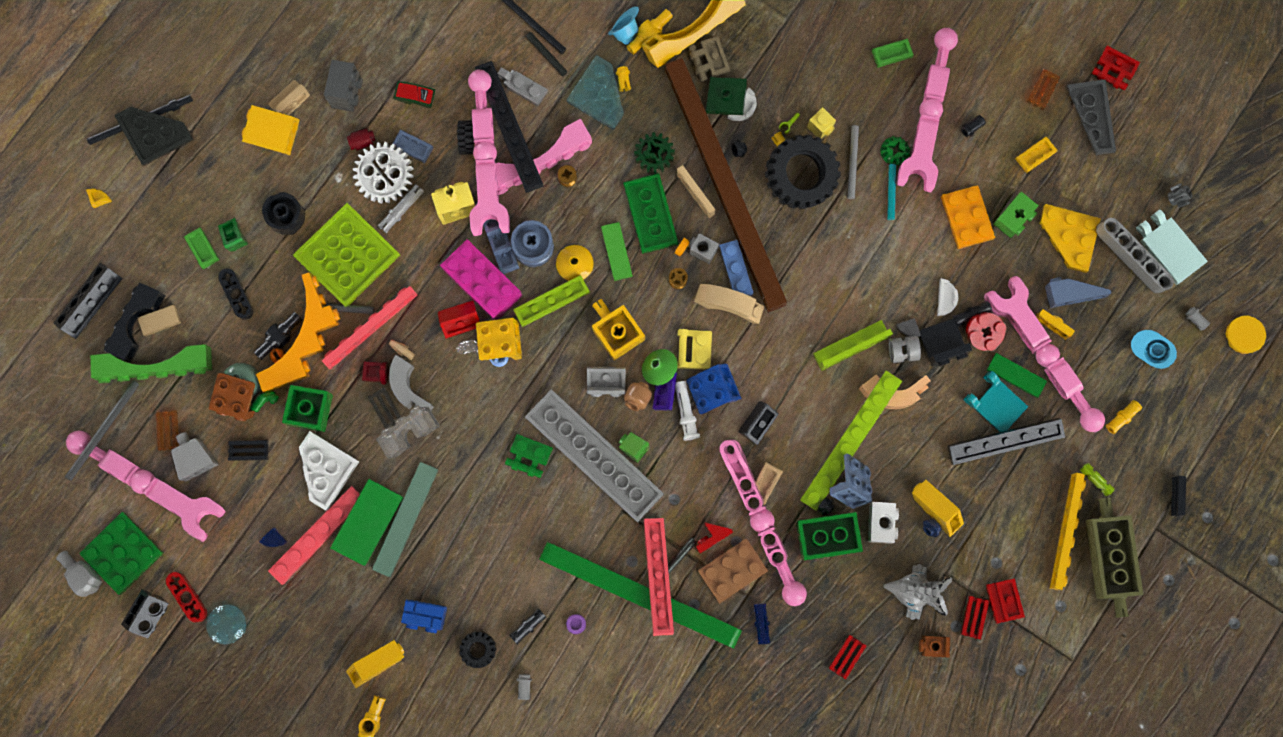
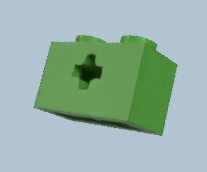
(1009, 223)

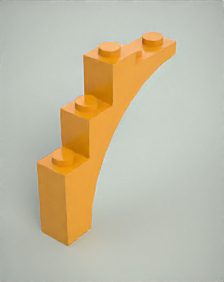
(317, 319)

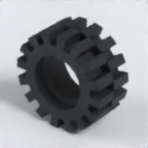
(465, 137)
(465, 647)

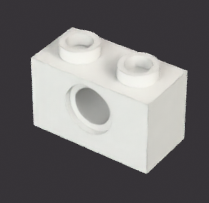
(876, 533)

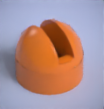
(280, 352)

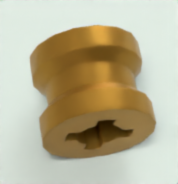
(567, 180)
(680, 275)

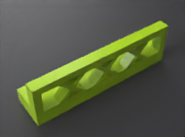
(852, 345)

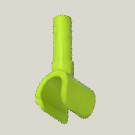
(789, 123)

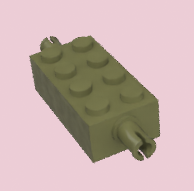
(1114, 557)

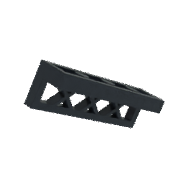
(87, 300)

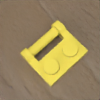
(700, 349)

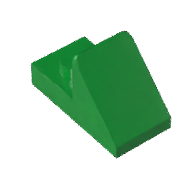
(232, 235)

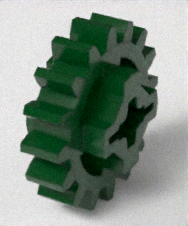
(646, 157)

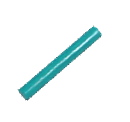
(891, 192)

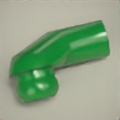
(263, 398)

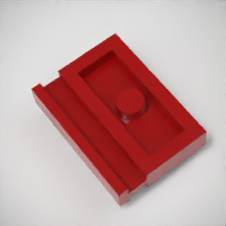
(1005, 601)

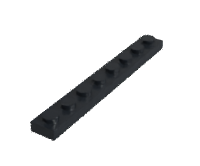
(511, 131)

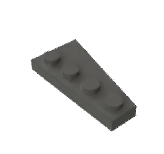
(1094, 112)

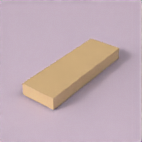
(695, 191)

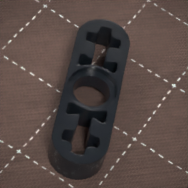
(225, 284)

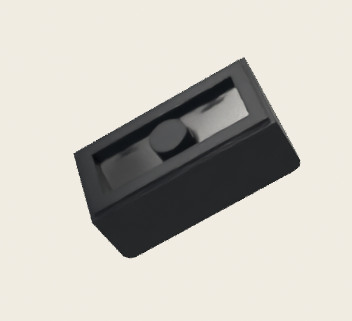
(758, 422)

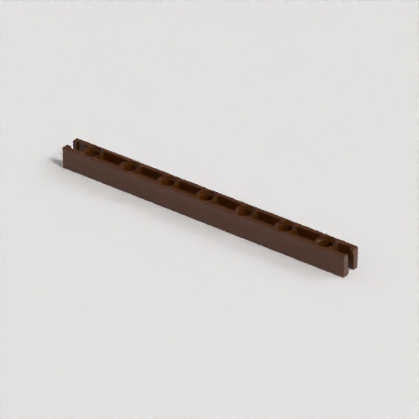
(725, 186)

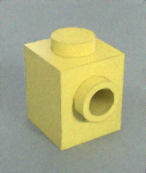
(821, 123)

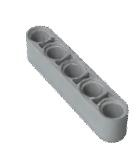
(1125, 253)

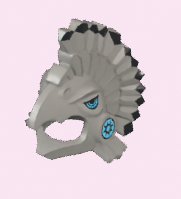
(916, 592)

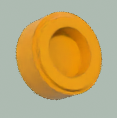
(682, 246)

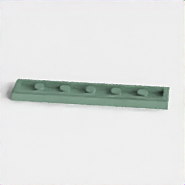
(405, 519)

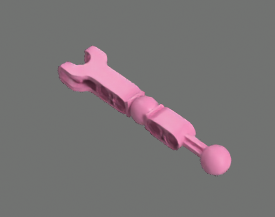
(930, 111)
(485, 155)
(1047, 354)
(145, 483)
(762, 521)

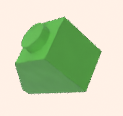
(633, 446)

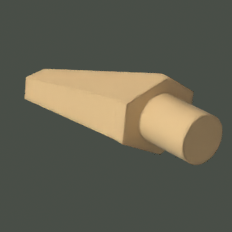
(401, 349)

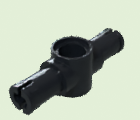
(277, 335)

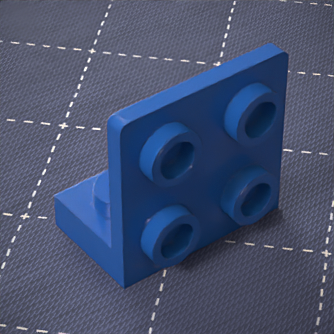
(713, 388)

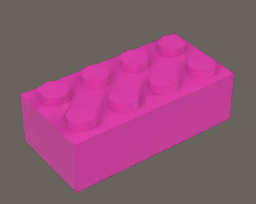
(481, 280)

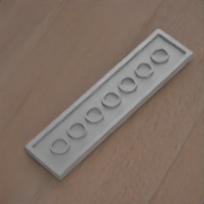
(594, 455)

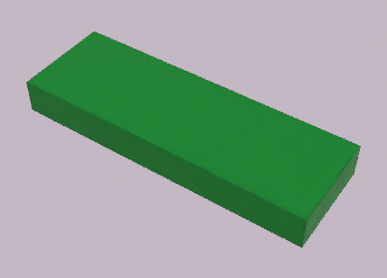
(1016, 375)

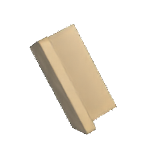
(289, 98)

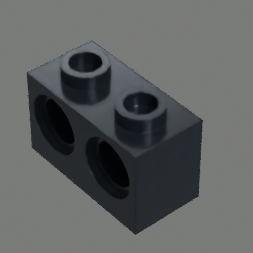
(141, 612)

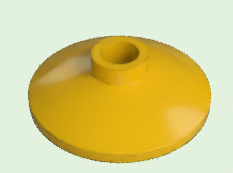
(583, 267)

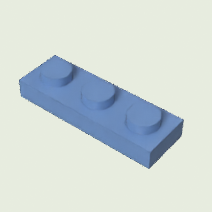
(736, 267)

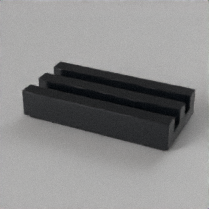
(231, 450)
(1178, 496)

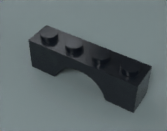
(143, 301)

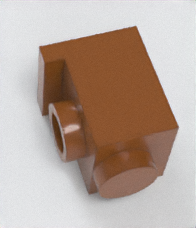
(943, 650)

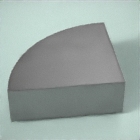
(909, 328)

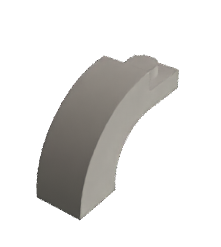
(400, 384)

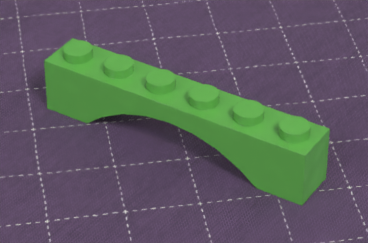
(191, 359)

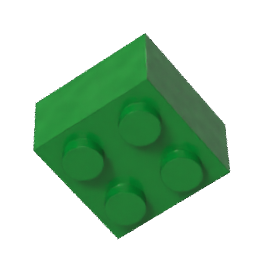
(307, 408)

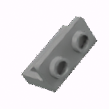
(606, 381)

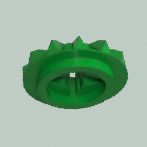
(887, 152)

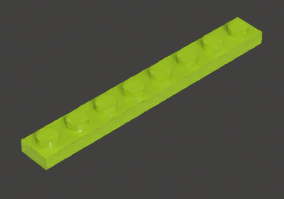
(851, 440)

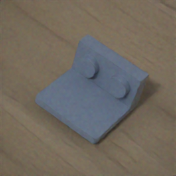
(857, 488)

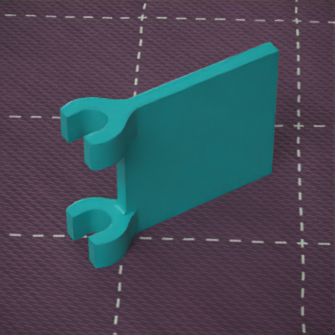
(997, 404)

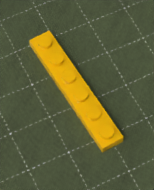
(1066, 538)

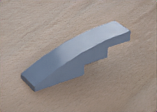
(500, 246)

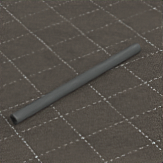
(101, 431)

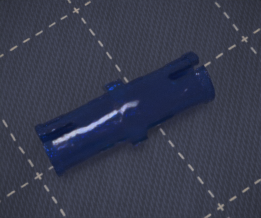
(762, 623)

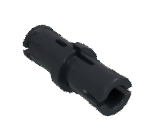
(965, 316)
(527, 626)

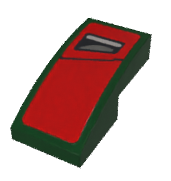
(414, 93)

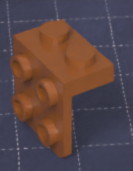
(232, 397)

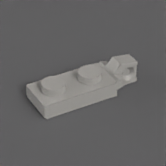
(523, 86)

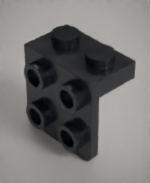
(944, 343)

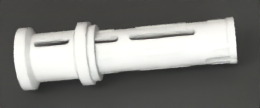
(687, 419)

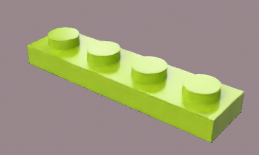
(551, 301)

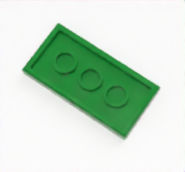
(650, 213)
(366, 522)

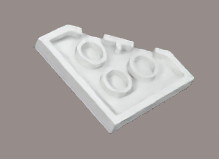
(324, 469)

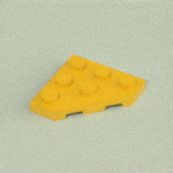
(1071, 235)

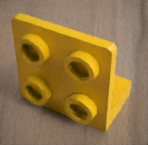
(499, 339)

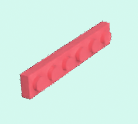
(362, 332)
(314, 537)
(658, 577)

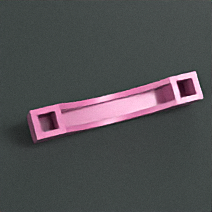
(572, 139)

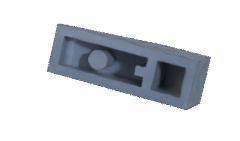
(1069, 292)

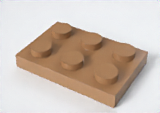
(732, 571)

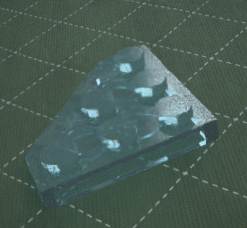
(598, 94)

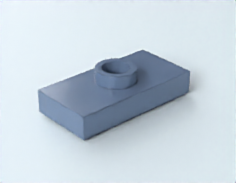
(413, 146)

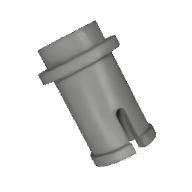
(1196, 317)
(524, 686)

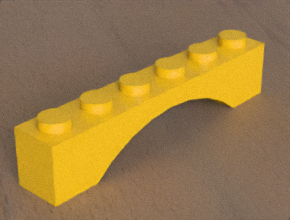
(665, 46)

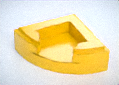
(97, 197)

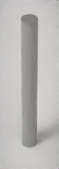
(853, 162)

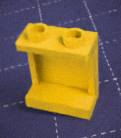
(270, 130)

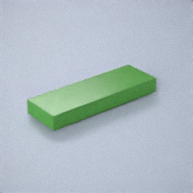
(616, 251)

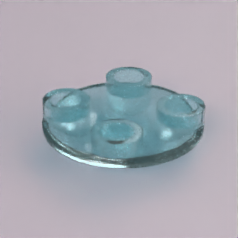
(226, 624)

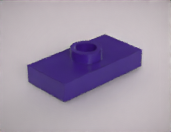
(664, 395)

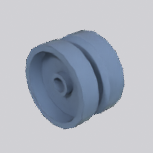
(528, 233)

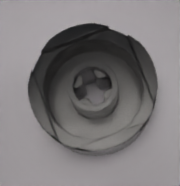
(287, 204)

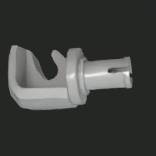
(79, 575)

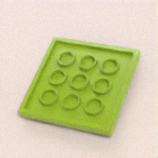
(346, 255)

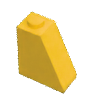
(938, 507)
(375, 663)

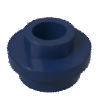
(931, 527)

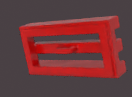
(978, 635)
(856, 643)

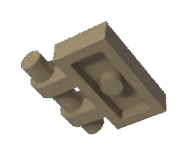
(714, 55)

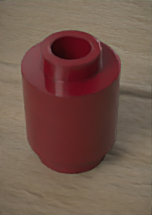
(361, 139)

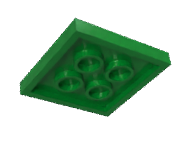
(121, 553)

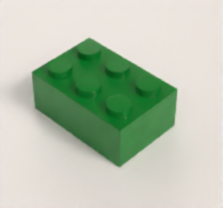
(829, 536)

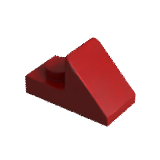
(717, 534)

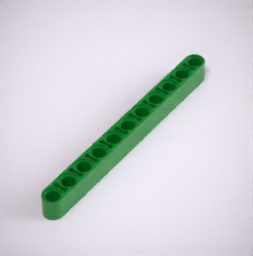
(638, 594)

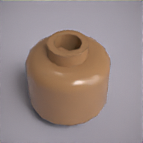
(637, 396)

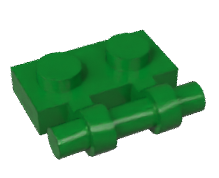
(531, 450)

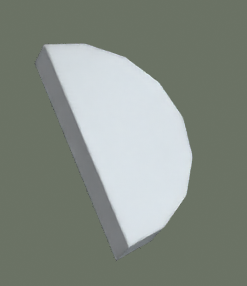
(749, 108)
(947, 297)

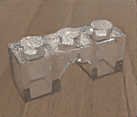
(394, 439)

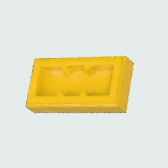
(1036, 154)
(1055, 324)

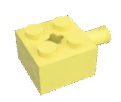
(453, 202)

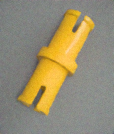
(1123, 417)

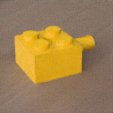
(617, 320)

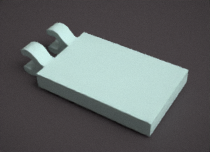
(1171, 247)

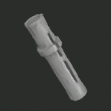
(395, 214)

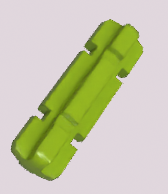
(1097, 479)

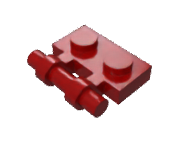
(1117, 63)

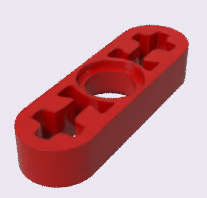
(189, 612)

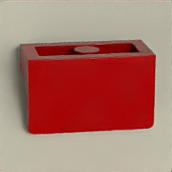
(458, 319)

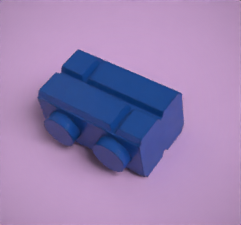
(423, 615)

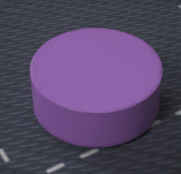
(576, 624)

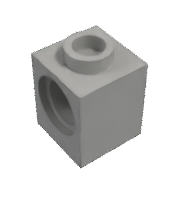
(706, 256)

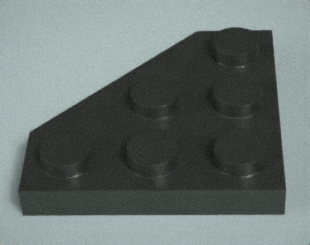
(152, 133)

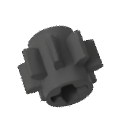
(1180, 195)

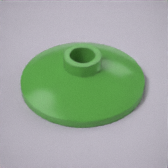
(664, 371)

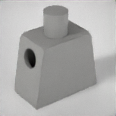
(191, 457)

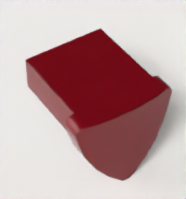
(375, 372)

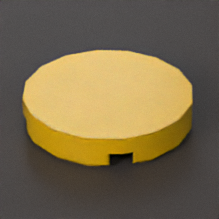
(1245, 334)

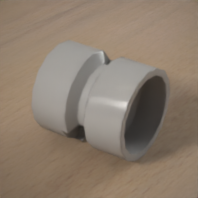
(911, 349)

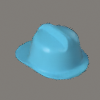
(626, 26)
(1153, 349)

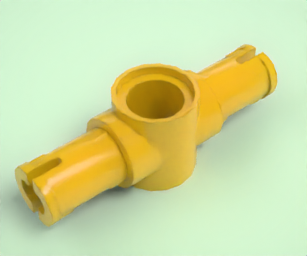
(648, 29)
(372, 715)

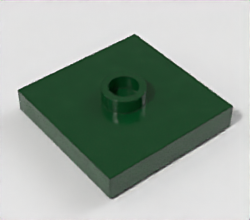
(726, 96)

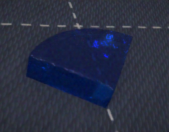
(273, 539)

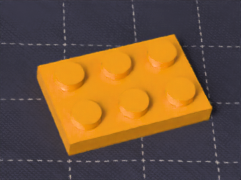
(968, 217)

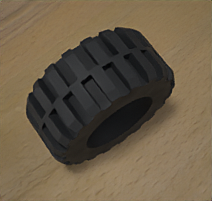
(825, 163)

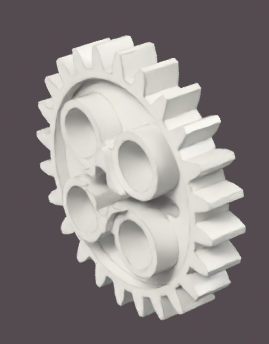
(371, 183)

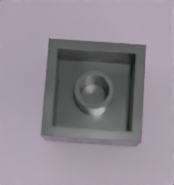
(343, 85)

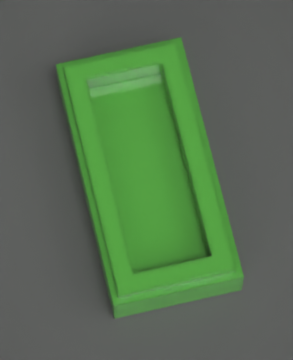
(892, 53)
(201, 248)

